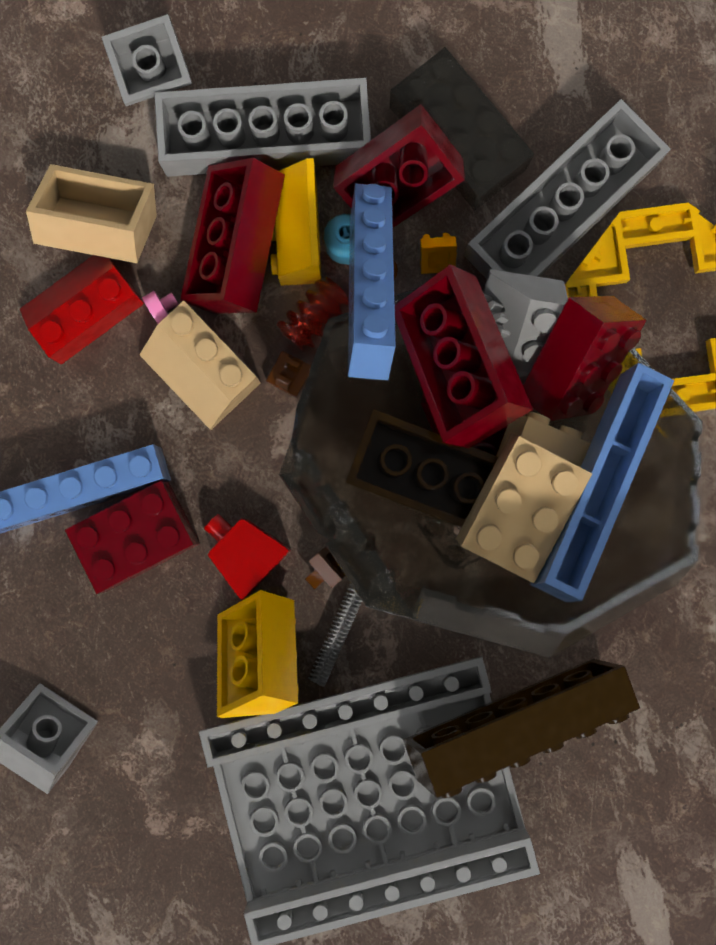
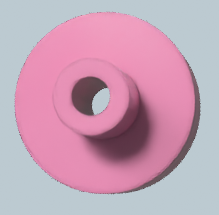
(159, 307)

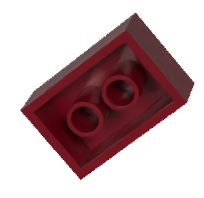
(408, 157)
(582, 356)
(132, 536)

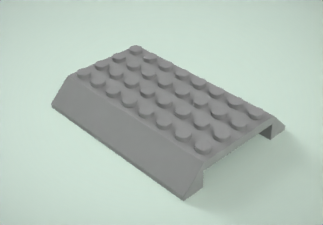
(335, 817)

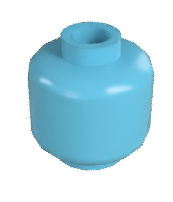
(336, 239)

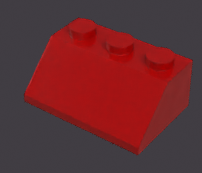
(80, 308)

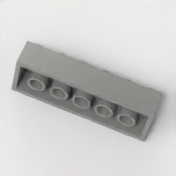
(261, 122)
(569, 196)

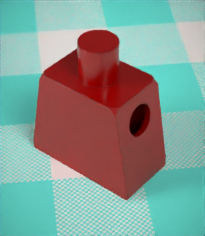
(244, 553)

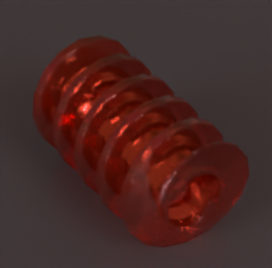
(313, 314)

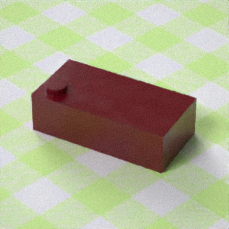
(233, 237)
(460, 358)

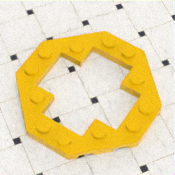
(608, 265)

